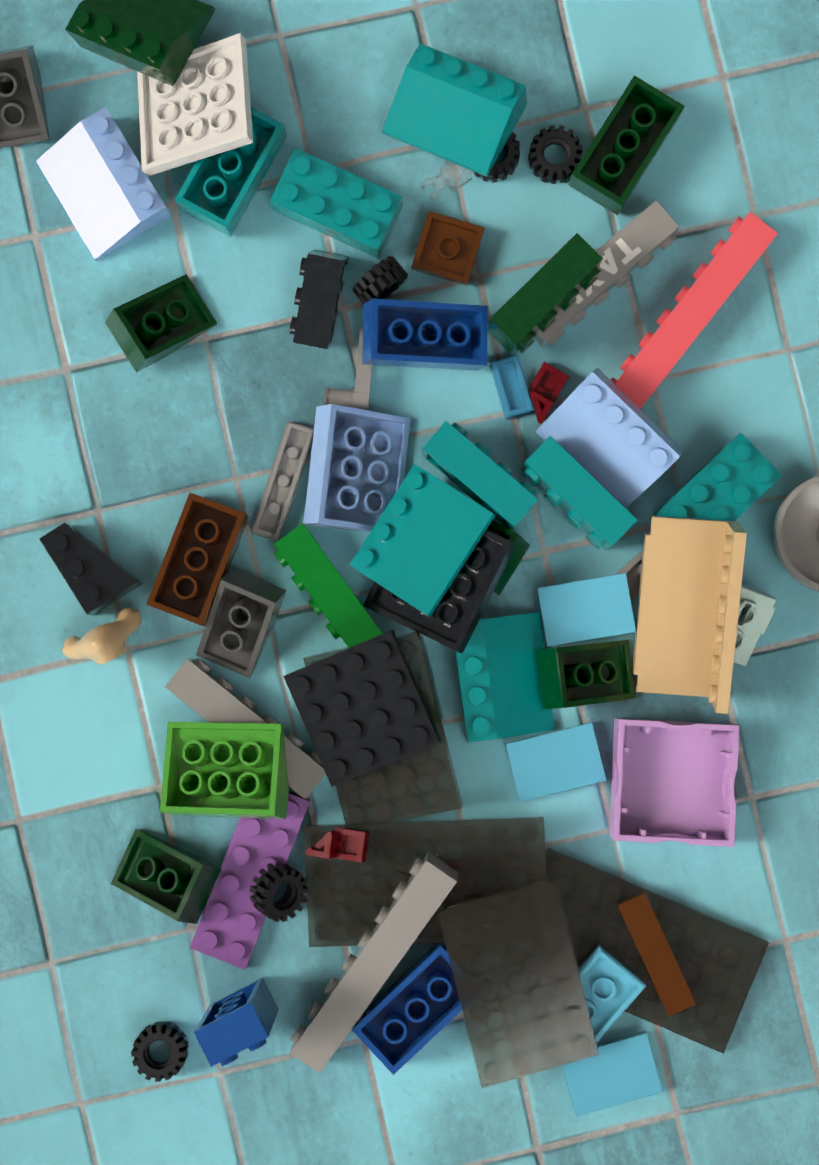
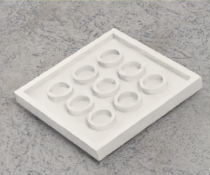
(202, 111)

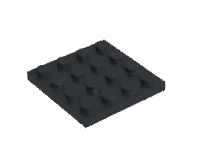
(463, 602)
(362, 708)

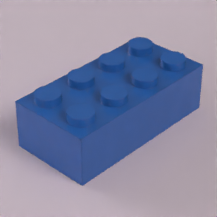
(424, 334)
(410, 1010)
(237, 1023)

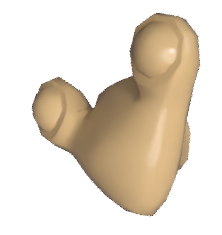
(105, 640)

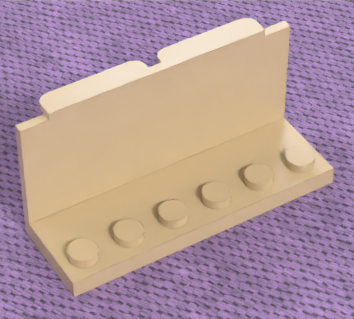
(689, 608)

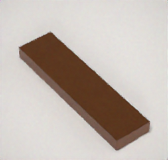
(656, 954)

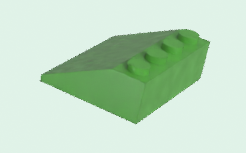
(225, 770)

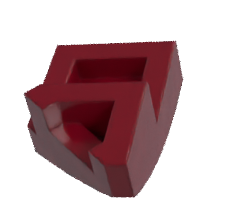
(546, 389)
(342, 844)

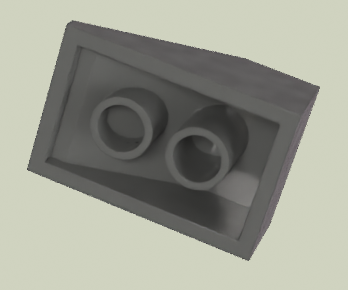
(21, 98)
(240, 621)

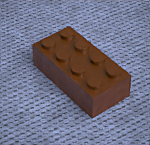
(197, 559)

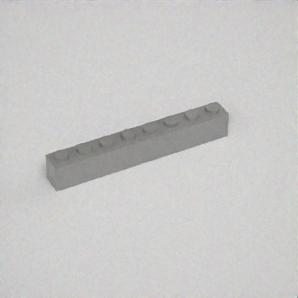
(373, 962)

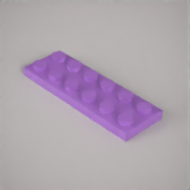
(229, 919)

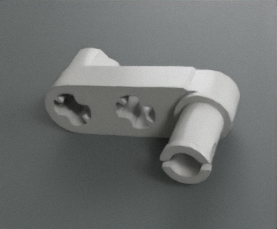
(359, 395)

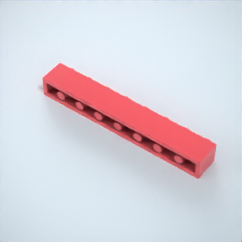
(694, 308)

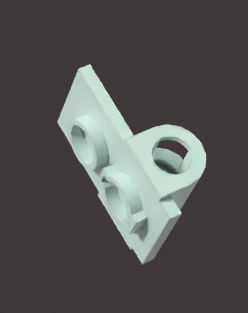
(753, 618)

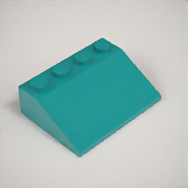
(455, 109)
(422, 540)
(502, 679)

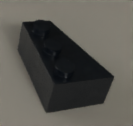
(318, 298)
(87, 569)

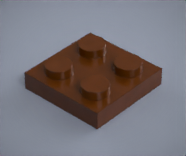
(447, 248)

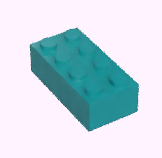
(225, 183)
(336, 203)
(479, 475)
(724, 484)
(577, 494)

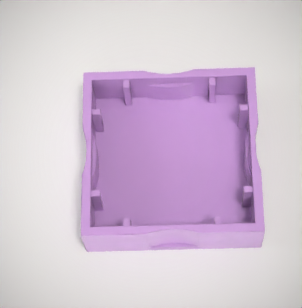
(673, 782)

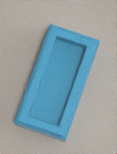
(511, 386)

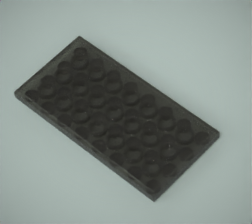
(485, 852)
(711, 954)

